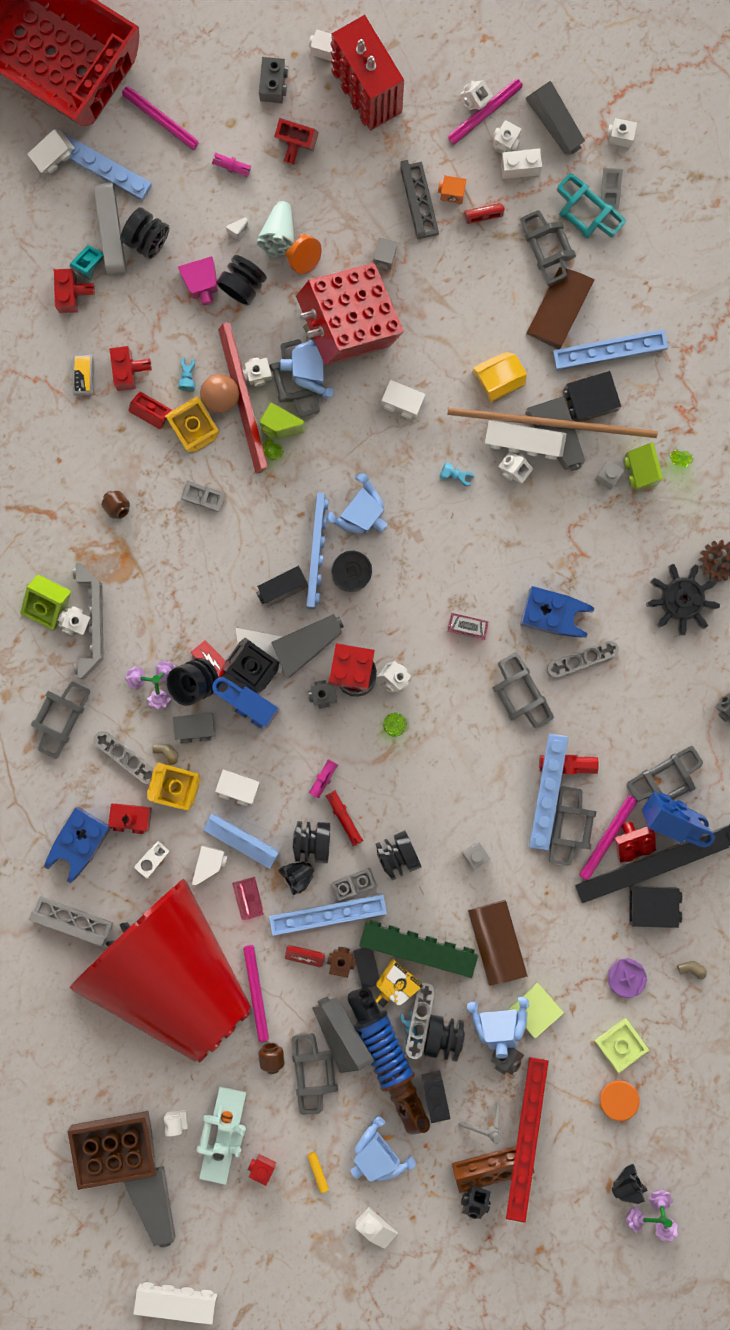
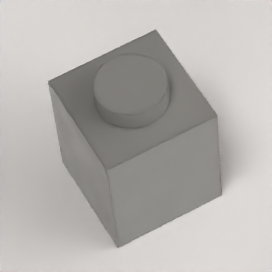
(385, 254)
(609, 474)
(476, 855)

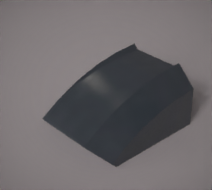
(251, 665)

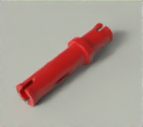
(344, 818)

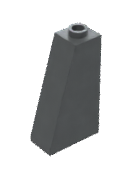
(556, 118)
(557, 409)
(304, 644)
(341, 1036)
(153, 1206)

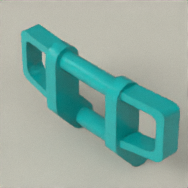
(572, 200)

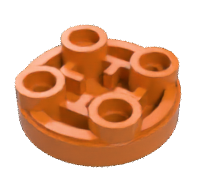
(304, 254)
(619, 1100)

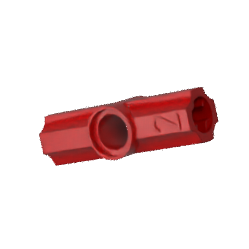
(575, 764)

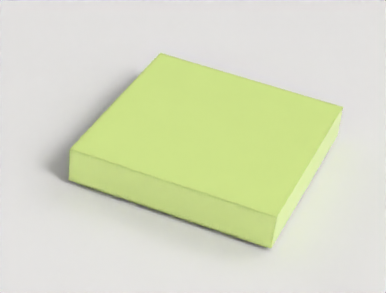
(541, 1010)
(621, 1045)

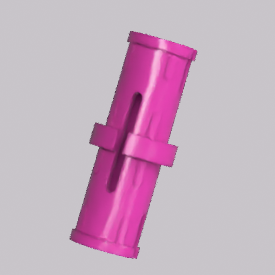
(231, 164)
(323, 778)

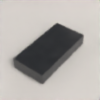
(366, 967)

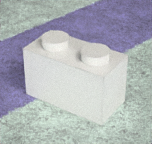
(51, 151)
(521, 163)
(402, 399)
(237, 787)

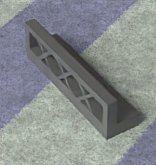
(413, 199)

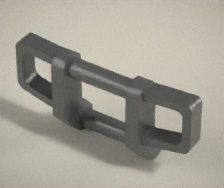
(543, 263)
(289, 397)
(539, 699)
(64, 736)
(673, 760)
(585, 844)
(315, 1056)

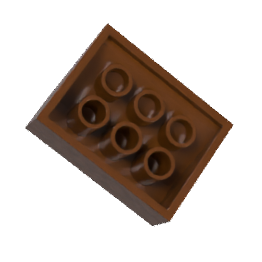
(112, 1150)

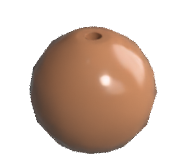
(219, 393)

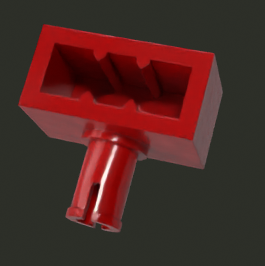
(296, 137)
(67, 290)
(124, 367)
(129, 817)

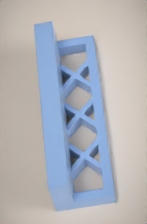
(241, 840)

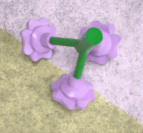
(136, 678)
(665, 1227)

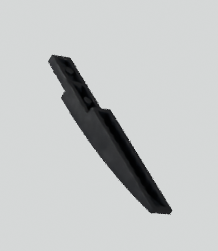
(652, 866)

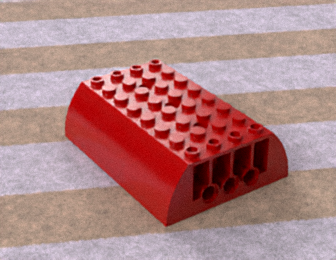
(84, 37)

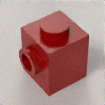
(261, 1169)

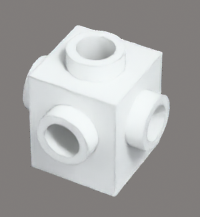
(476, 95)
(506, 137)
(263, 372)
(515, 467)
(79, 621)
(394, 677)

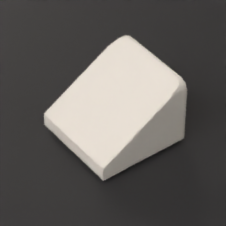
(238, 228)

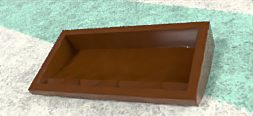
(560, 308)
(497, 943)

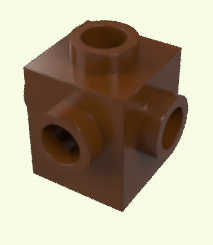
(341, 969)

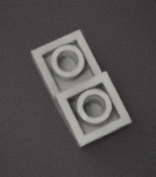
(354, 884)

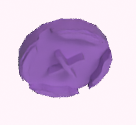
(627, 978)

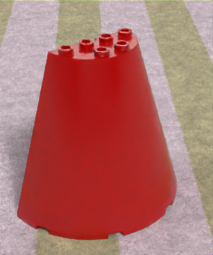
(169, 978)

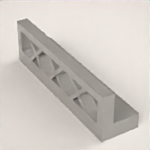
(65, 927)

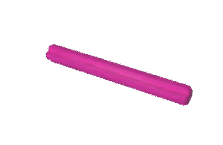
(483, 113)
(160, 117)
(608, 838)
(256, 995)

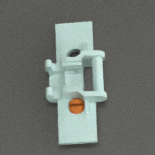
(229, 1135)

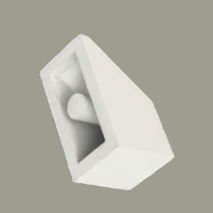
(209, 863)
(375, 1228)

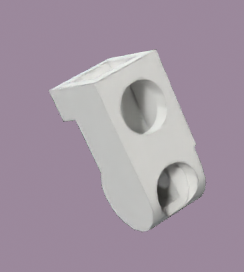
(152, 860)
(175, 1122)

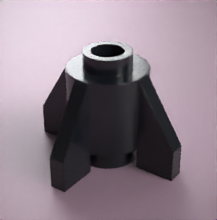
(297, 876)
(629, 1187)

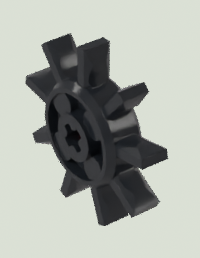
(689, 590)

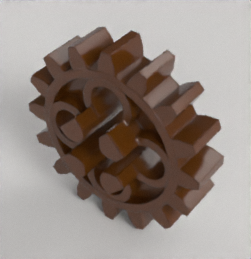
(708, 564)

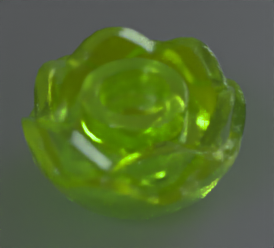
(272, 450)
(681, 458)
(392, 730)

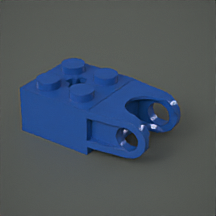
(560, 616)
(247, 703)
(676, 820)
(72, 847)

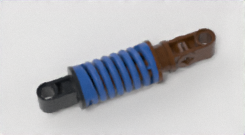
(389, 1060)

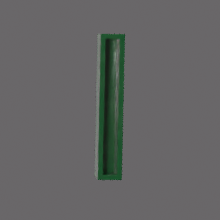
(419, 949)

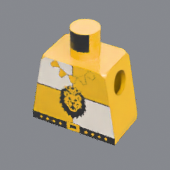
(396, 984)

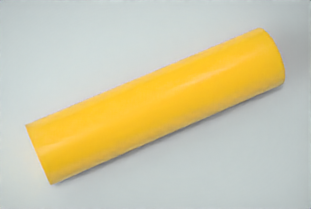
(317, 1172)

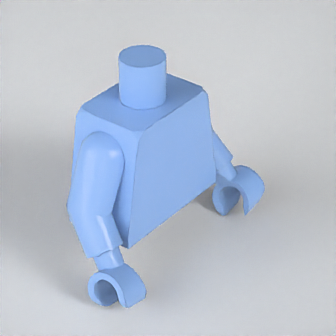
(307, 368)
(363, 511)
(500, 1028)
(376, 1158)

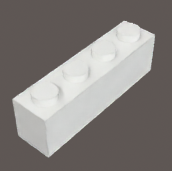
(525, 438)
(175, 1303)

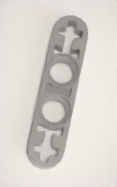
(583, 661)
(127, 755)
(421, 1021)

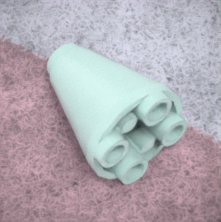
(277, 231)

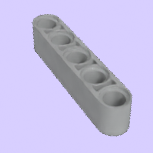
(110, 228)

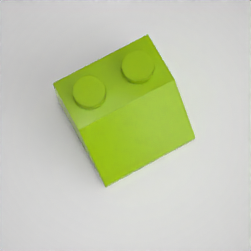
(280, 423)
(643, 467)
(44, 601)

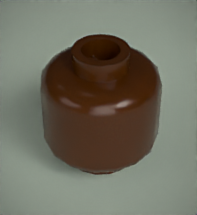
(115, 504)
(271, 1058)

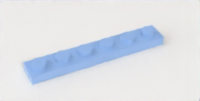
(109, 170)
(610, 349)
(316, 558)
(548, 791)
(327, 914)

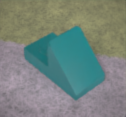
(86, 261)

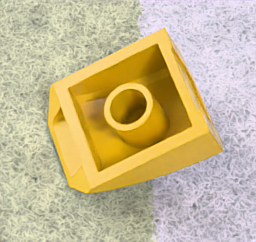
(500, 376)
(193, 425)
(173, 786)

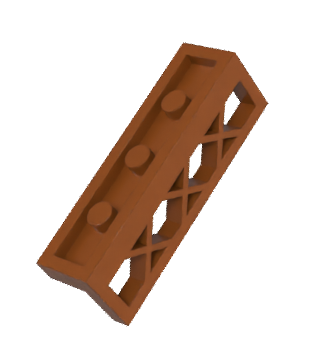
(484, 1165)

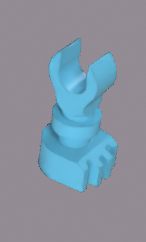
(186, 383)
(448, 471)
(407, 1023)

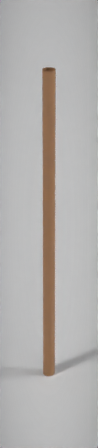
(552, 422)

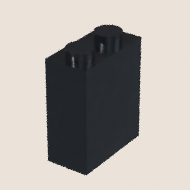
(592, 397)
(282, 586)
(654, 906)
(435, 1096)

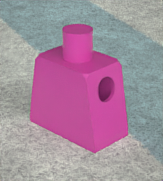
(200, 279)

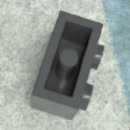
(272, 80)
(193, 727)

